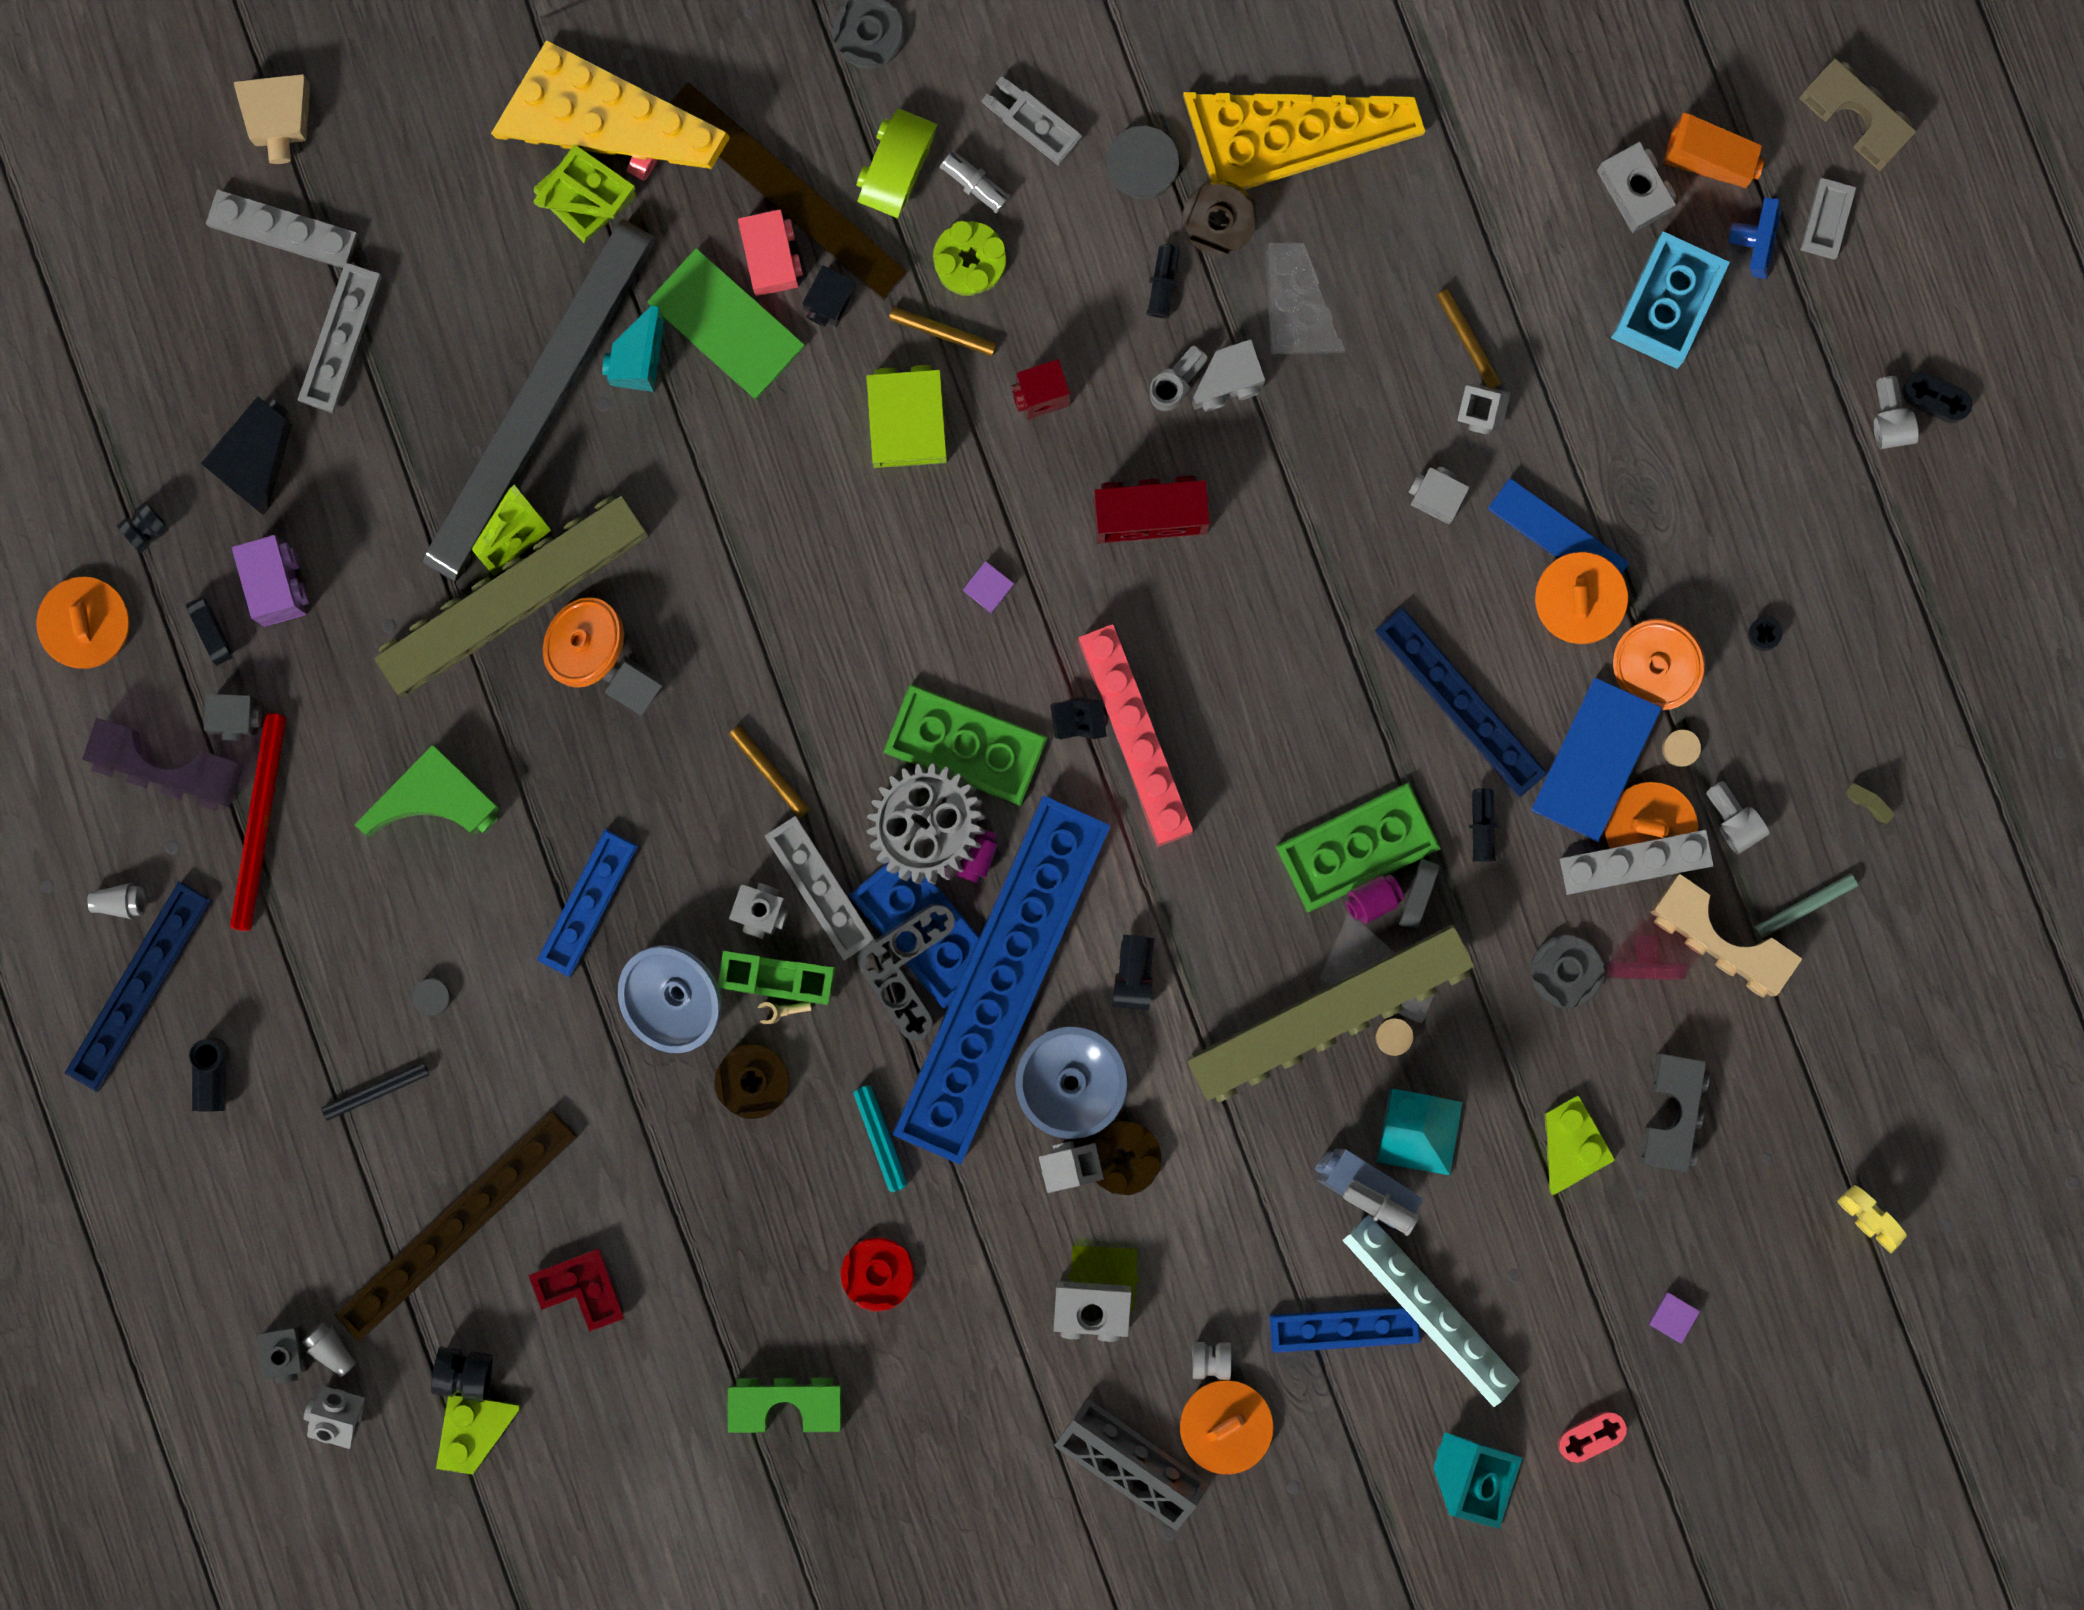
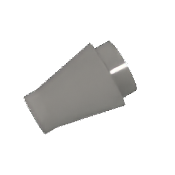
(119, 901)
(327, 1347)

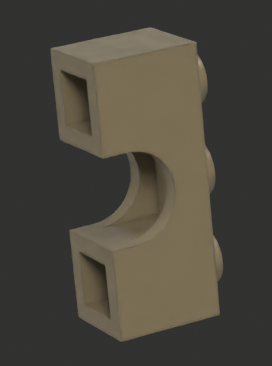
(1841, 89)

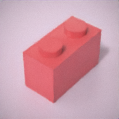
(768, 252)

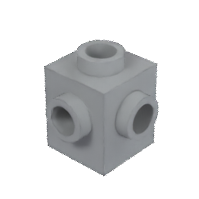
(746, 903)
(334, 1416)

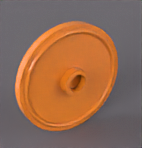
(1581, 597)
(83, 622)
(583, 642)
(1659, 663)
(1648, 814)
(1226, 1427)

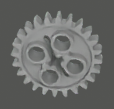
(902, 804)

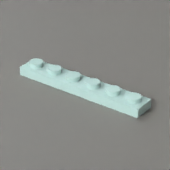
(1431, 1310)

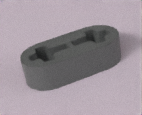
(1419, 894)

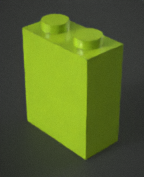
(906, 417)

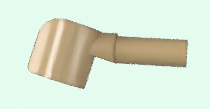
(784, 1010)

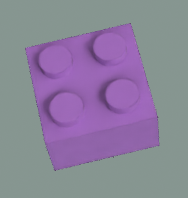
(270, 580)

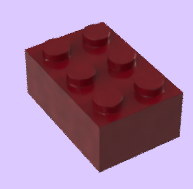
(1151, 510)

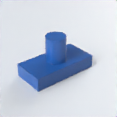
(1759, 237)

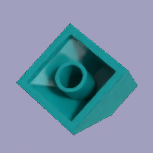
(636, 353)
(1419, 1131)
(1475, 1479)

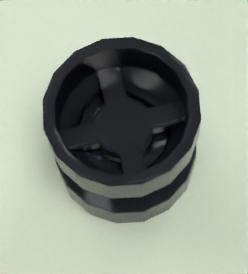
(142, 527)

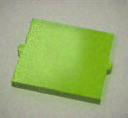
(1104, 1266)

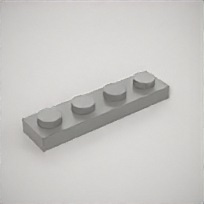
(281, 229)
(339, 338)
(1636, 862)
(819, 888)

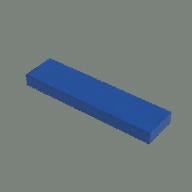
(1546, 525)
(587, 903)
(1342, 1329)

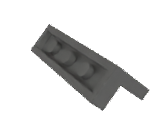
(1135, 1460)

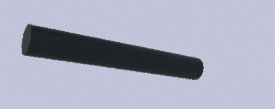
(375, 1091)

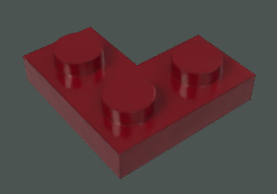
(582, 1278)

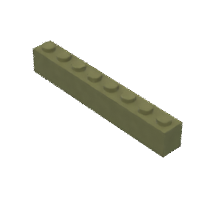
(510, 596)
(1331, 1012)

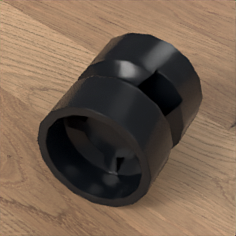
(462, 1374)

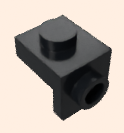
(1079, 717)

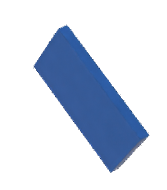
(1596, 759)
(891, 900)

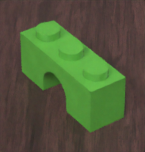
(776, 978)
(818, 1403)

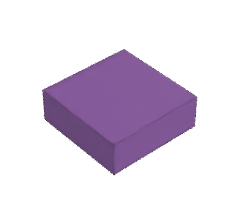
(988, 587)
(1673, 1317)

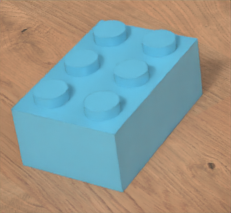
(1670, 300)

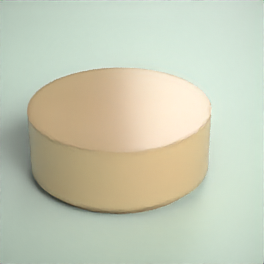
(1681, 748)
(1394, 1037)

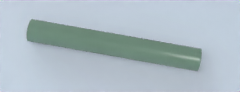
(1805, 906)

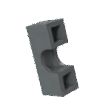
(1682, 1081)

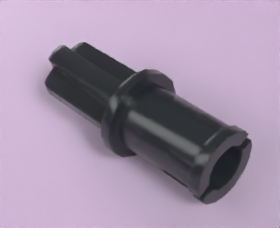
(1163, 281)
(1483, 825)

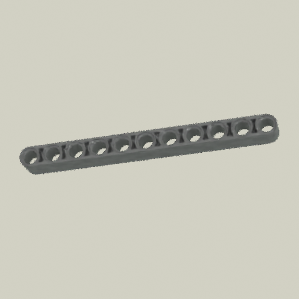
(540, 398)

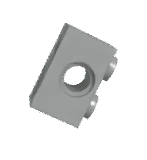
(1637, 208)
(1074, 1296)

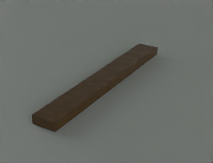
(796, 198)
(456, 1226)

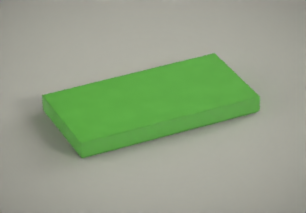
(726, 324)
(978, 746)
(1357, 847)

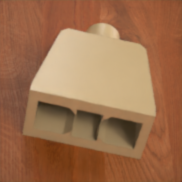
(275, 113)

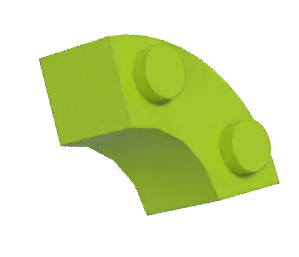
(896, 162)

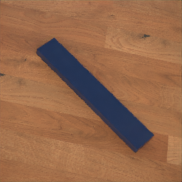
(1460, 702)
(138, 986)

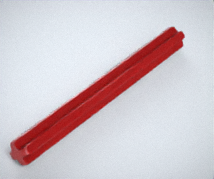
(258, 822)

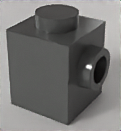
(632, 685)
(232, 716)
(282, 1354)

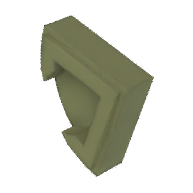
(1873, 802)

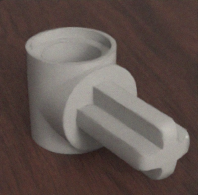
(1178, 377)
(1894, 424)
(1740, 826)

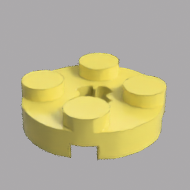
(1872, 1218)

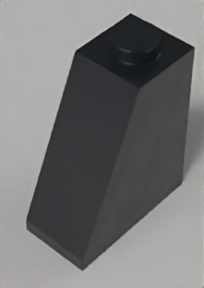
(252, 453)

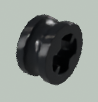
(1776, 633)

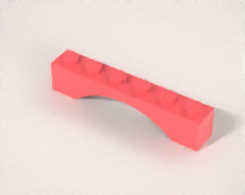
(1135, 735)

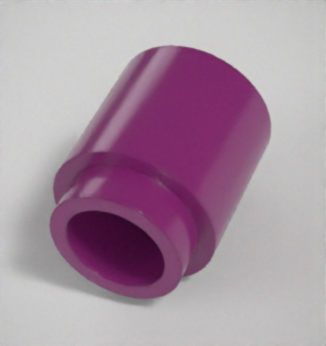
(982, 858)
(1374, 898)

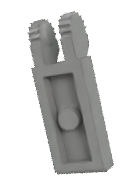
(1034, 122)

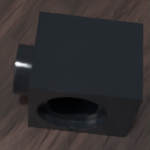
(828, 297)

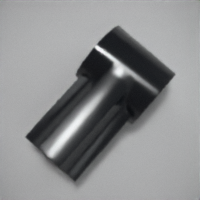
(1133, 981)
(209, 1080)

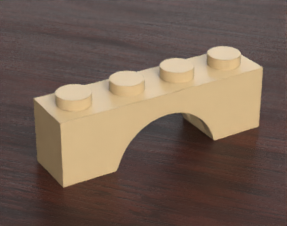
(1685, 909)

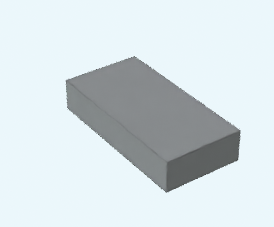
(1828, 218)

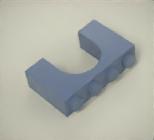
(1341, 1167)

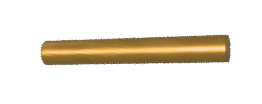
(942, 331)
(1468, 339)
(769, 772)

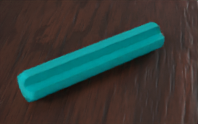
(880, 1138)

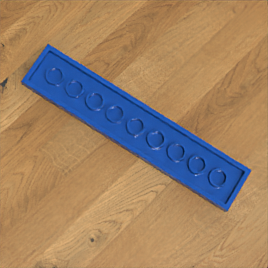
(1001, 980)

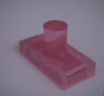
(1646, 964)

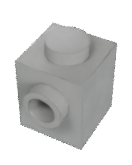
(1483, 408)
(1438, 493)
(1070, 1166)

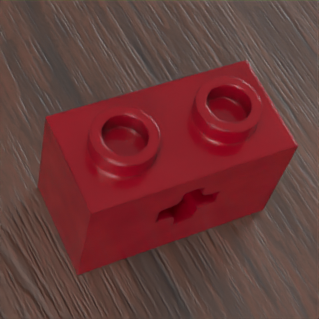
(1041, 389)

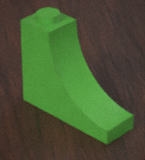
(436, 789)

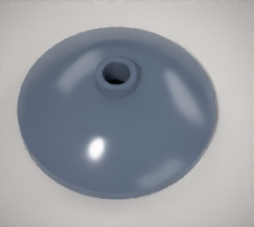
(657, 1009)
(1099, 1077)

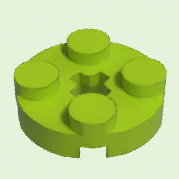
(988, 249)

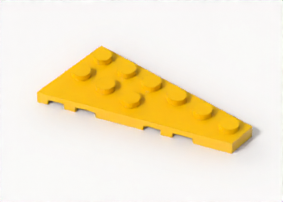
(583, 105)
(1285, 134)

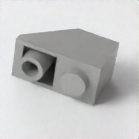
(1230, 374)

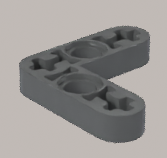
(891, 972)

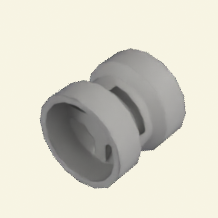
(1211, 1360)

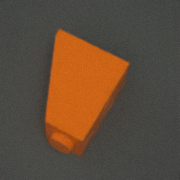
(1713, 152)

